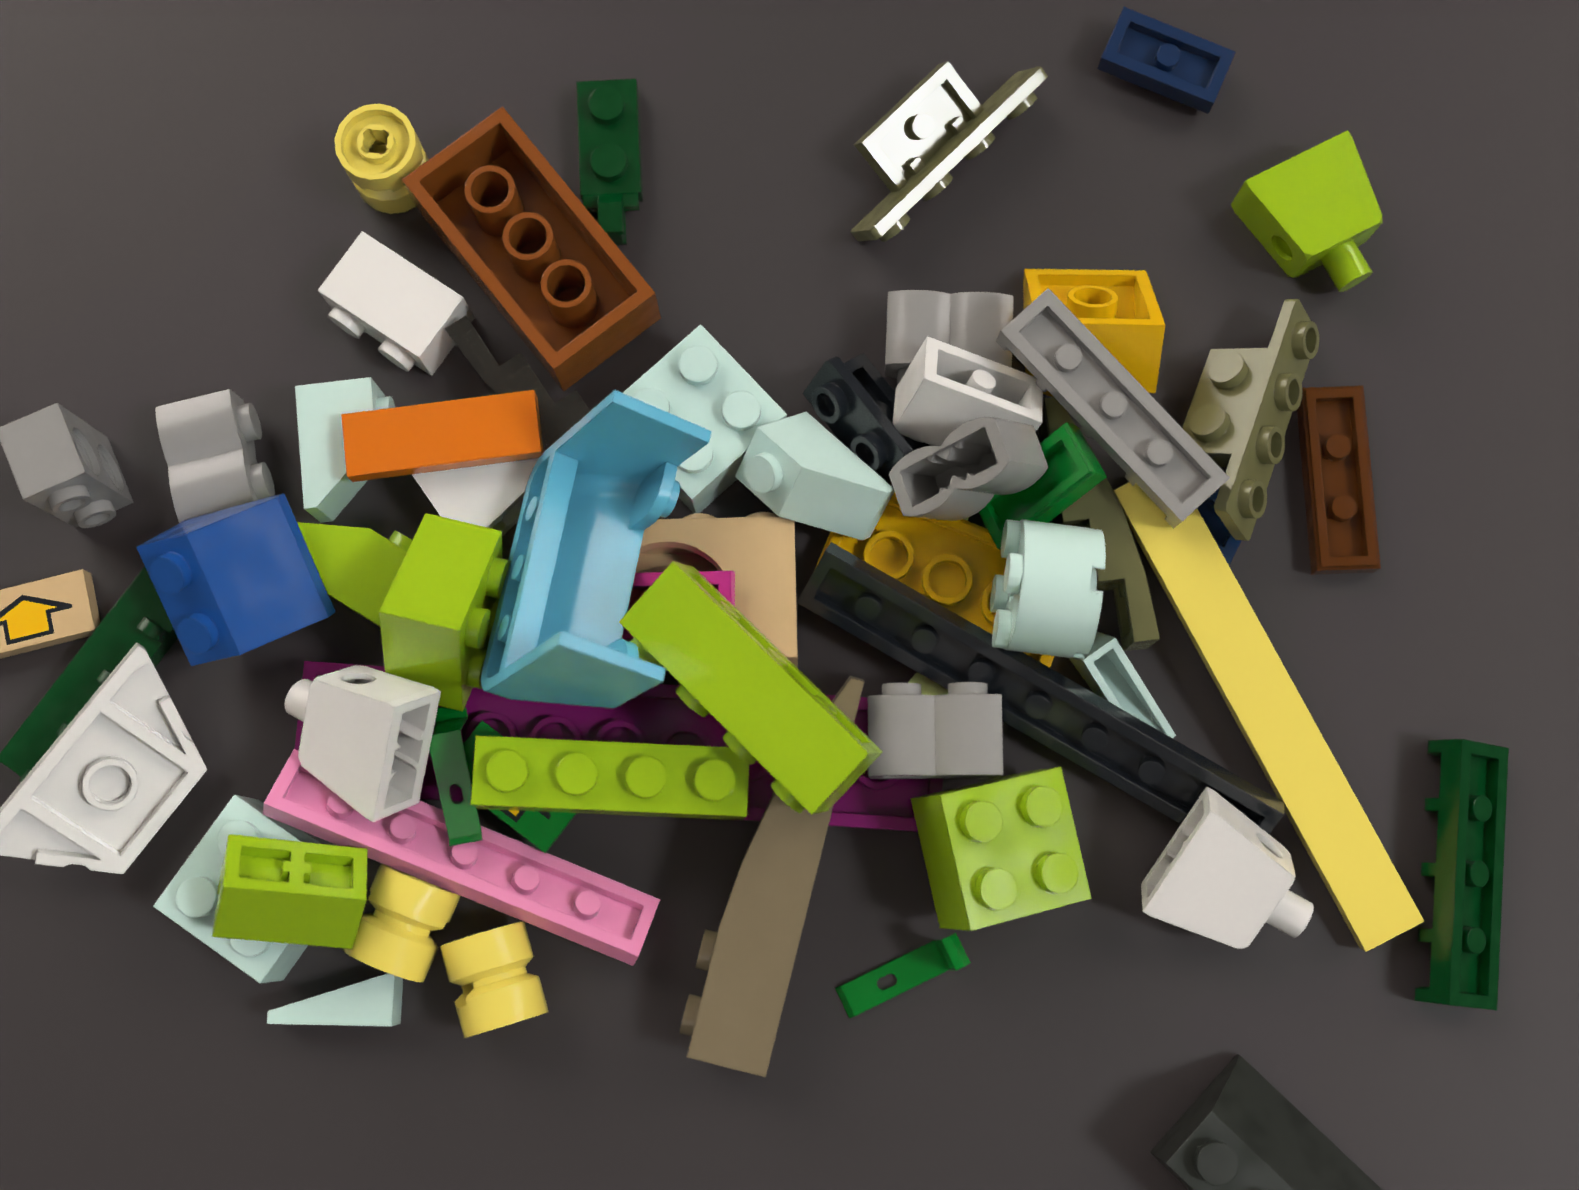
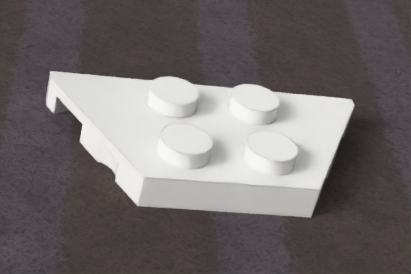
(105, 777)

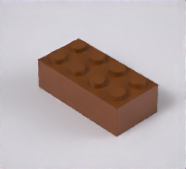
(533, 248)

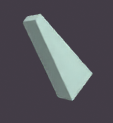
(1116, 680)
(360, 1004)

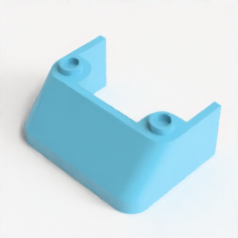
(579, 557)

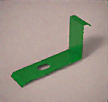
(452, 768)
(909, 971)

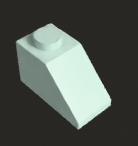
(322, 441)
(813, 478)

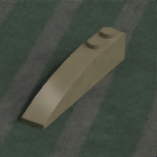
(759, 934)

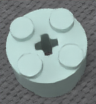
(1048, 589)

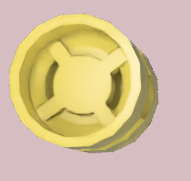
(377, 153)
(399, 929)
(494, 979)

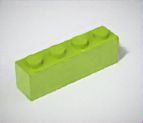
(750, 689)
(609, 778)

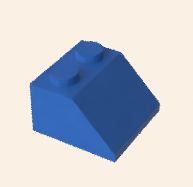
(236, 579)

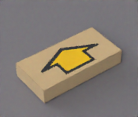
(47, 612)

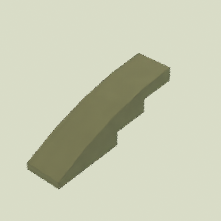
(1123, 564)

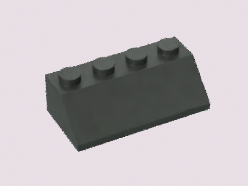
(1253, 1139)

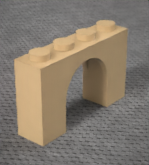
(754, 547)

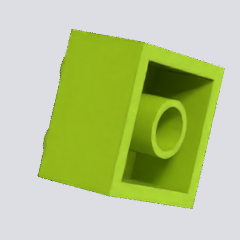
(444, 607)
(1001, 849)

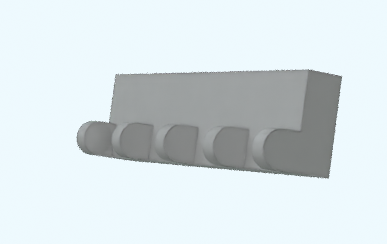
(1112, 407)

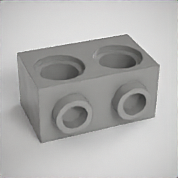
(65, 467)

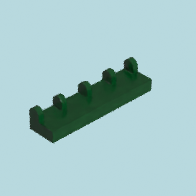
(133, 619)
(1466, 874)

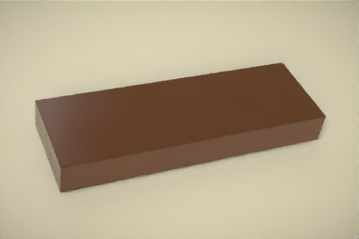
(1338, 481)

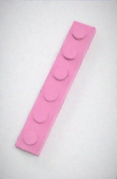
(489, 871)

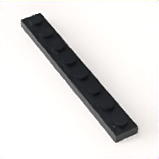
(1033, 695)

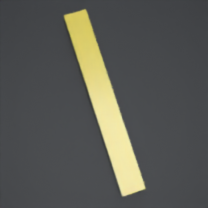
(1274, 721)

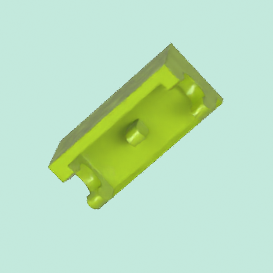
(290, 892)

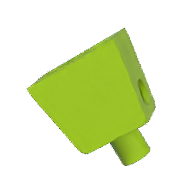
(1314, 211)

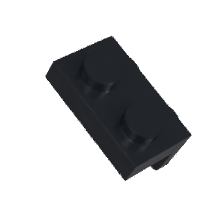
(860, 412)

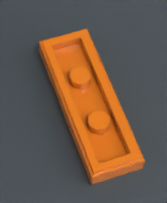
(442, 435)

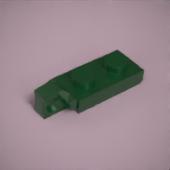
(610, 152)

